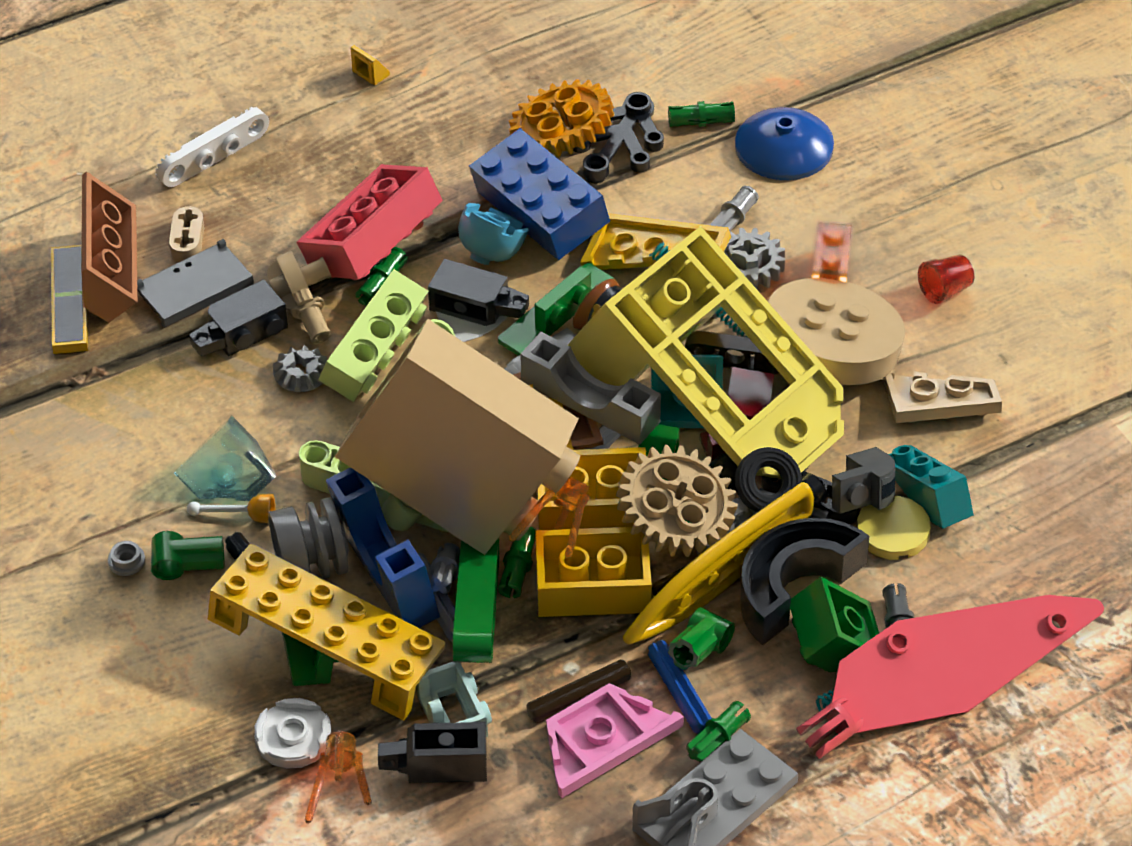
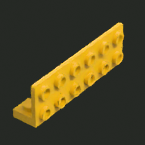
(327, 621)

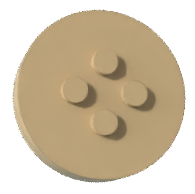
(843, 326)

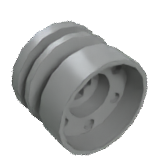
(310, 540)

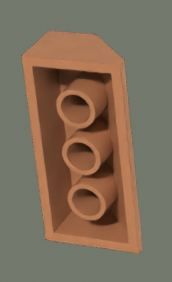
(107, 250)

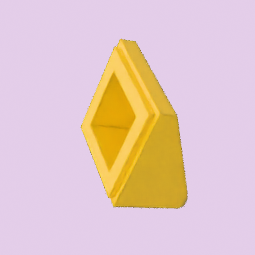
(367, 66)

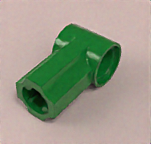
(174, 554)
(703, 635)

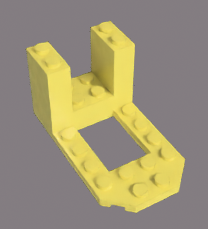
(669, 302)

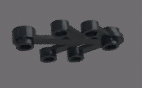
(636, 108)

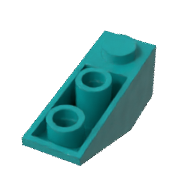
(932, 485)

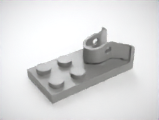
(716, 796)

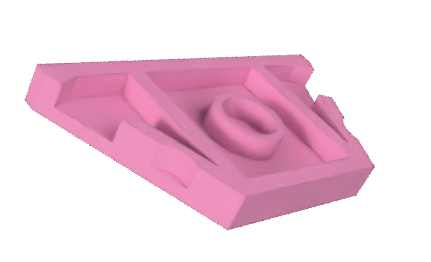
(602, 734)

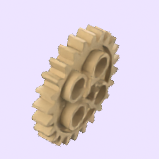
(676, 500)

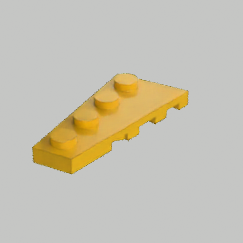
(630, 240)

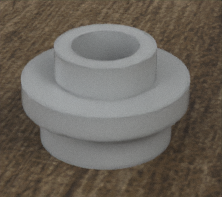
(126, 558)

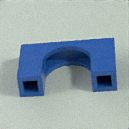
(393, 567)

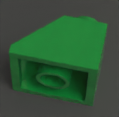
(831, 623)

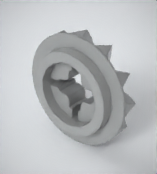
(292, 377)

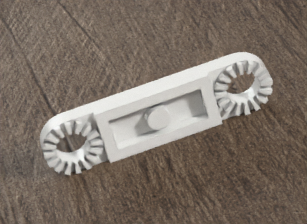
(212, 147)

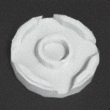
(292, 733)

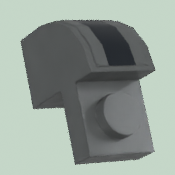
(866, 481)

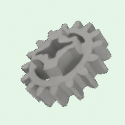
(756, 256)

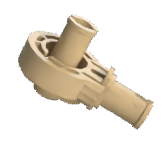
(292, 287)

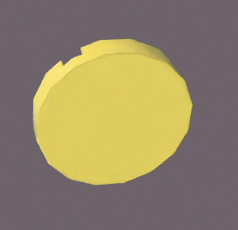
(896, 529)

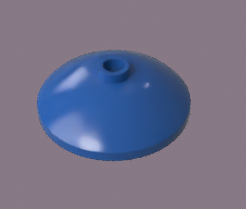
(784, 143)

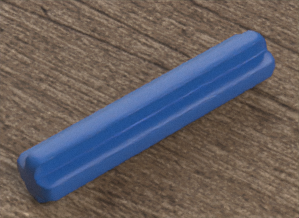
(679, 686)

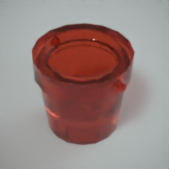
(945, 277)

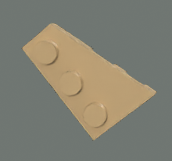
(931, 399)

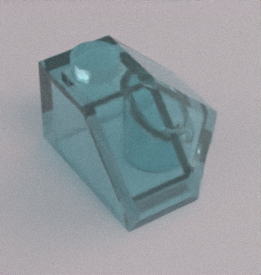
(227, 465)

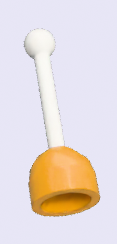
(257, 507)

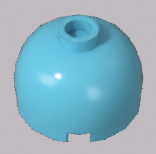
(490, 234)

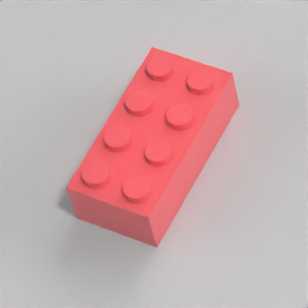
(371, 220)

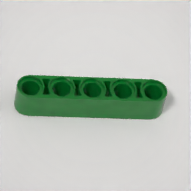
(475, 605)

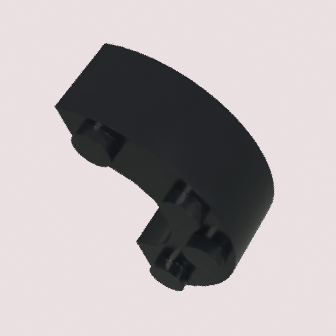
(792, 552)

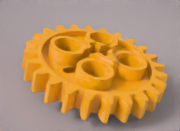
(581, 108)

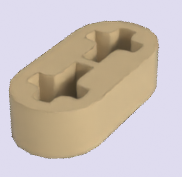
(181, 234)

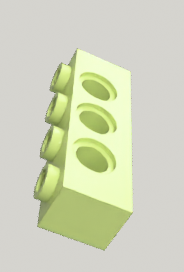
(343, 369)

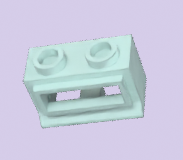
(448, 680)

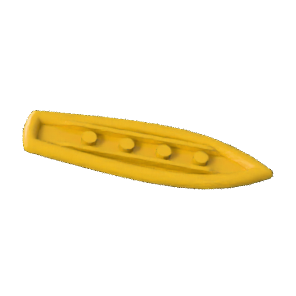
(716, 567)

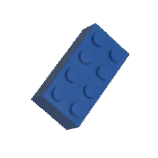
(540, 193)

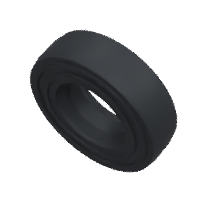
(749, 466)

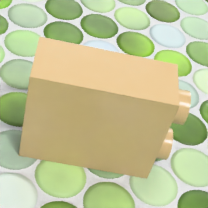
(460, 439)

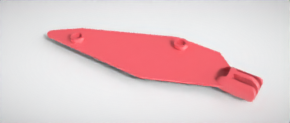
(943, 663)

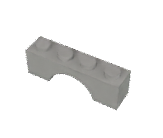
(554, 371)

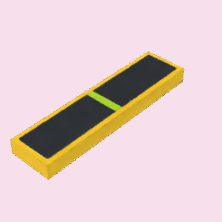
(67, 308)

